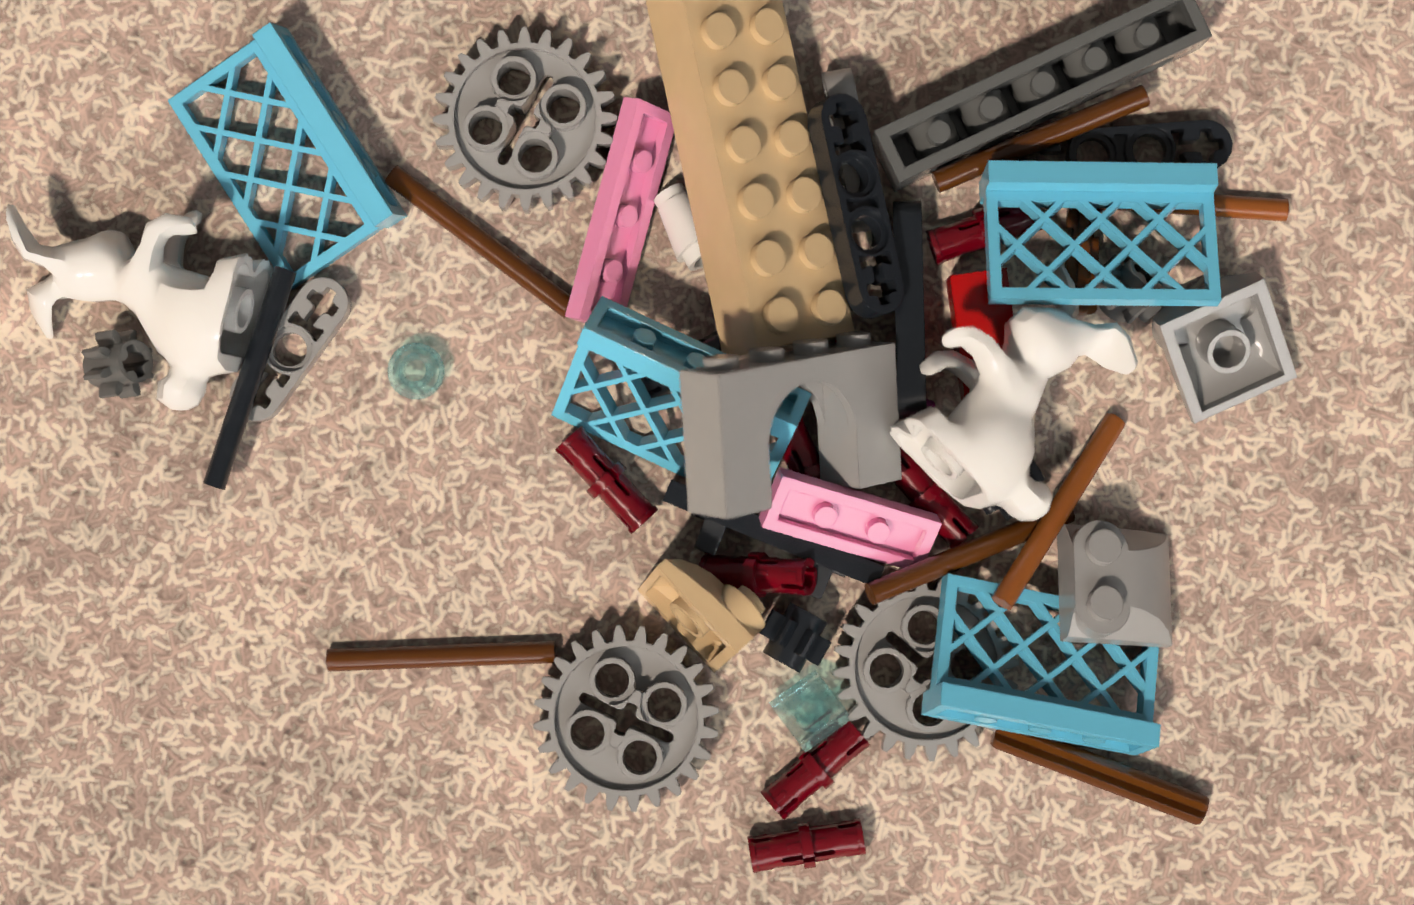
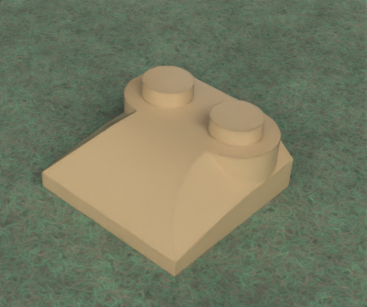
(703, 611)

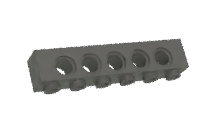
(1038, 89)

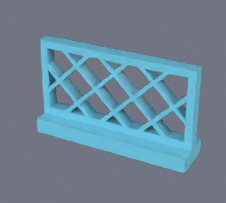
(317, 118)
(1108, 187)
(652, 351)
(1026, 711)

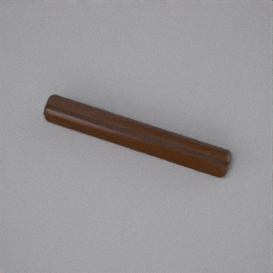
(1105, 774)

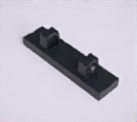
(826, 559)

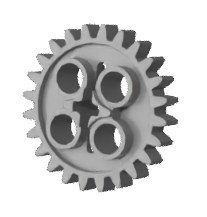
(479, 97)
(891, 706)
(604, 765)

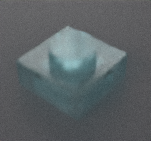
(810, 711)

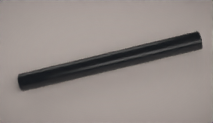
(249, 377)

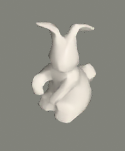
(190, 318)
(989, 438)

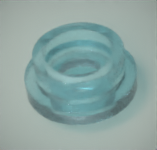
(428, 384)

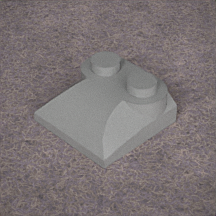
(1225, 349)
(1114, 586)

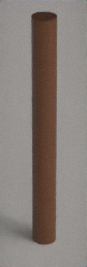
(1042, 137)
(478, 240)
(951, 560)
(440, 656)

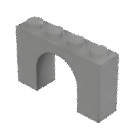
(734, 402)

